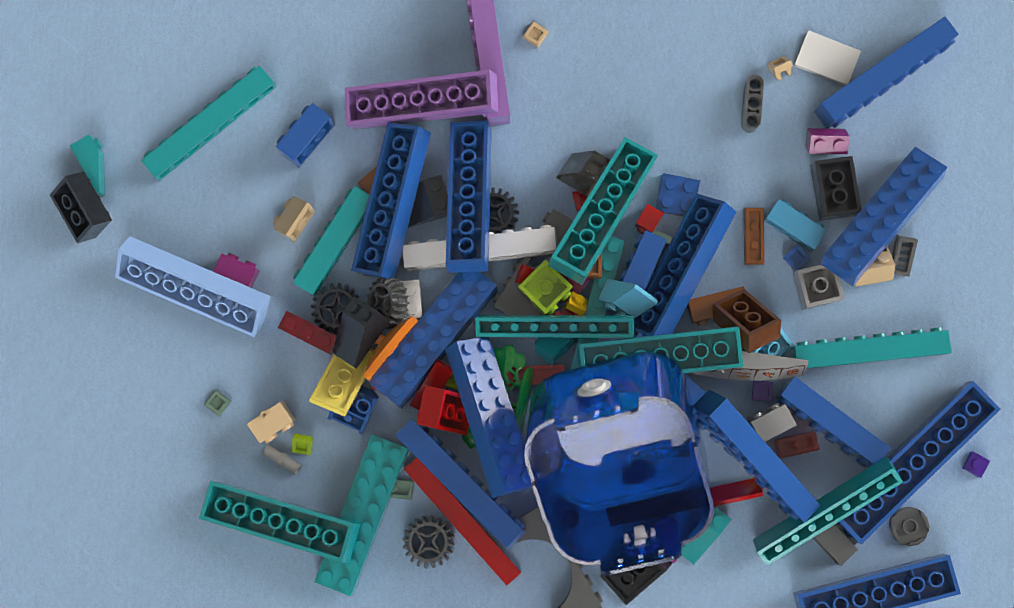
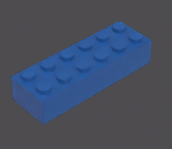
(831, 422)

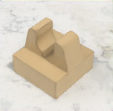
(780, 65)

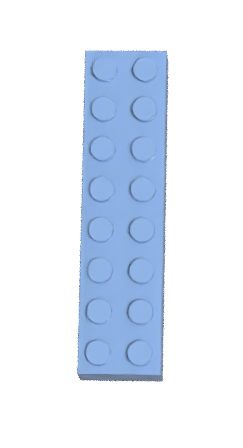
(192, 286)

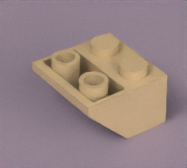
(880, 270)

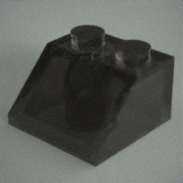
(583, 170)

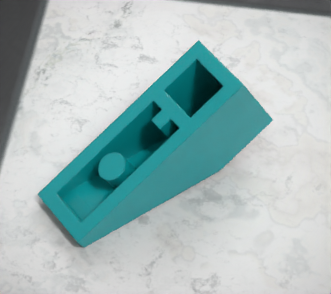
(91, 159)
(695, 549)

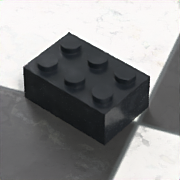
(835, 188)
(80, 207)

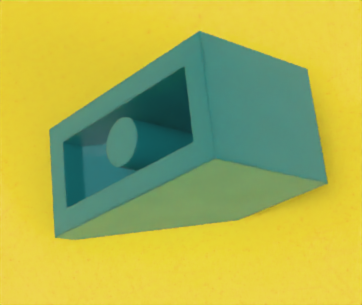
(553, 348)

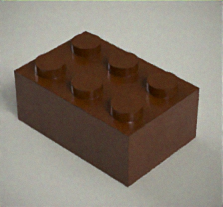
(755, 321)

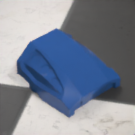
(359, 412)

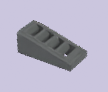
(910, 256)

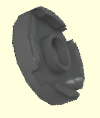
(909, 526)

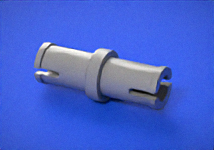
(282, 459)

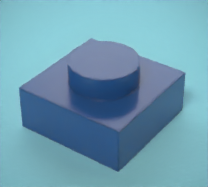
(796, 258)

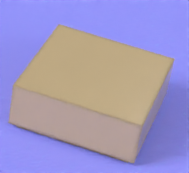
(535, 34)

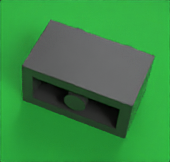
(836, 544)

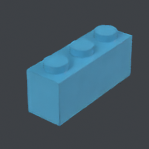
(795, 225)

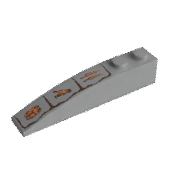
(760, 368)

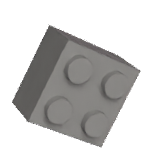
(817, 287)
(772, 422)

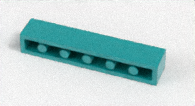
(333, 242)

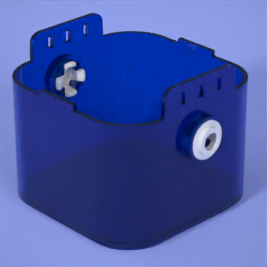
(619, 462)

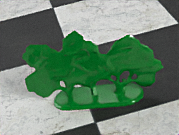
(506, 360)

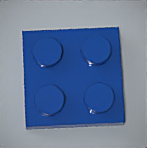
(676, 194)

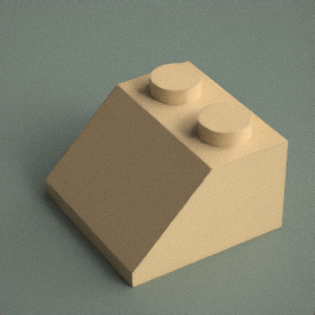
(294, 218)

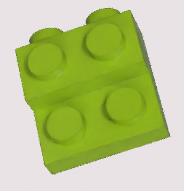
(545, 288)

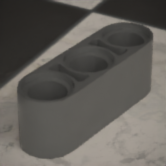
(755, 95)

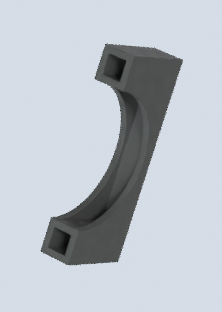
(512, 300)
(580, 592)

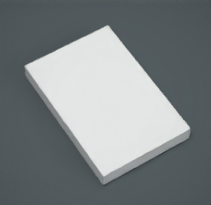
(827, 58)

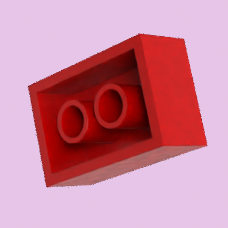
(442, 411)

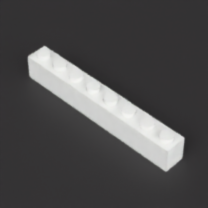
(501, 247)

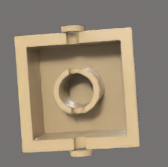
(271, 421)

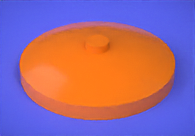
(387, 345)

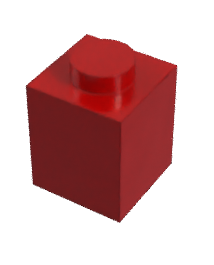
(648, 219)

